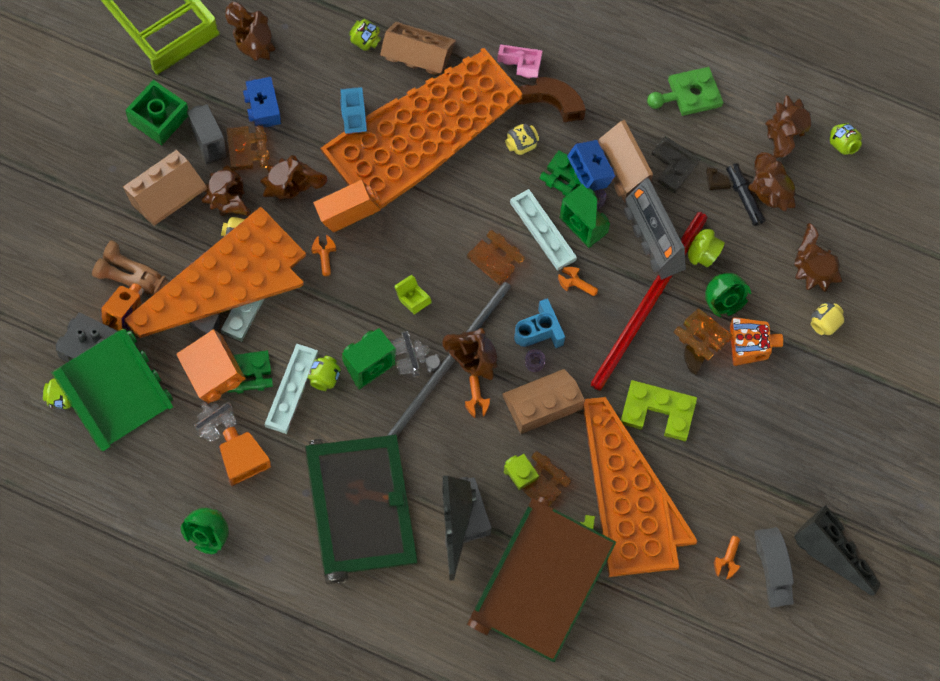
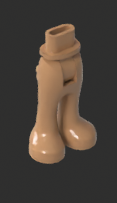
(146, 277)

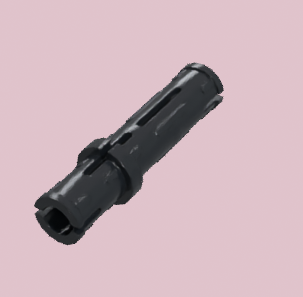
(741, 186)

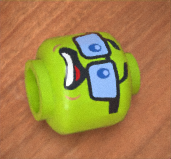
(365, 34)
(845, 138)
(324, 373)
(54, 396)

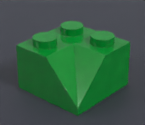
(157, 112)
(581, 216)
(369, 357)

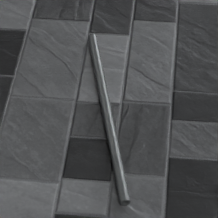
(446, 364)

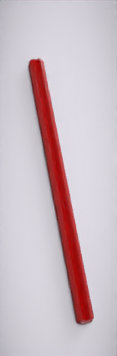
(643, 310)

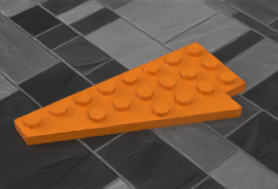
(238, 270)
(631, 498)

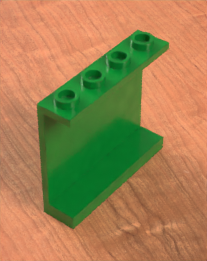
(112, 388)

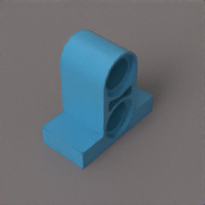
(353, 110)
(537, 332)

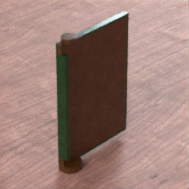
(542, 580)

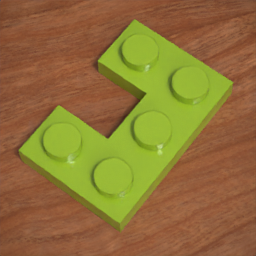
(675, 404)

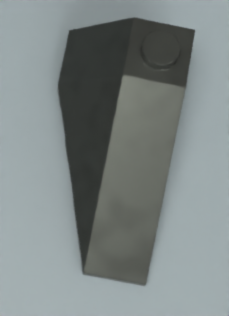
(457, 504)
(826, 543)

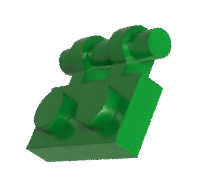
(561, 168)
(253, 365)

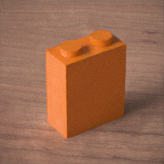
(347, 206)
(211, 366)

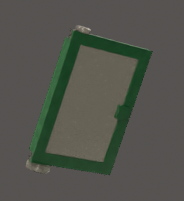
(359, 506)

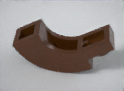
(557, 94)

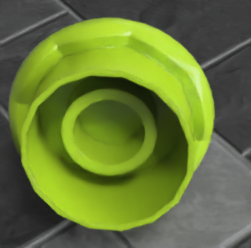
(705, 248)

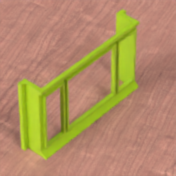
(178, 48)

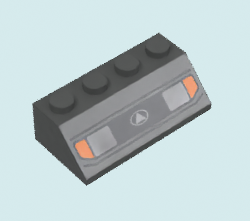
(655, 230)

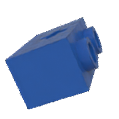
(263, 92)
(591, 165)

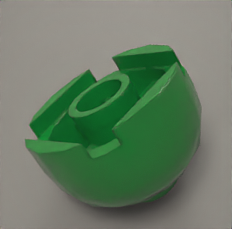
(727, 294)
(206, 529)

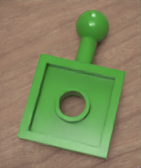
(686, 100)

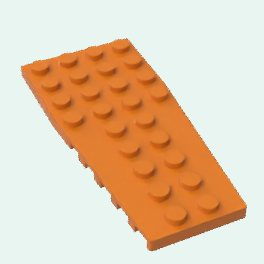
(424, 127)

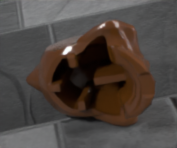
(251, 31)
(788, 121)
(291, 178)
(772, 183)
(226, 192)
(815, 263)
(473, 352)

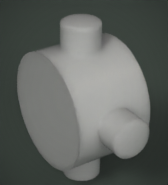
(433, 363)

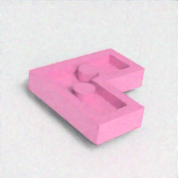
(526, 59)

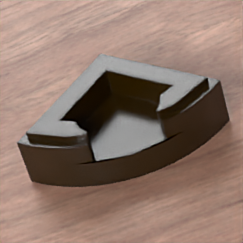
(717, 180)
(692, 360)

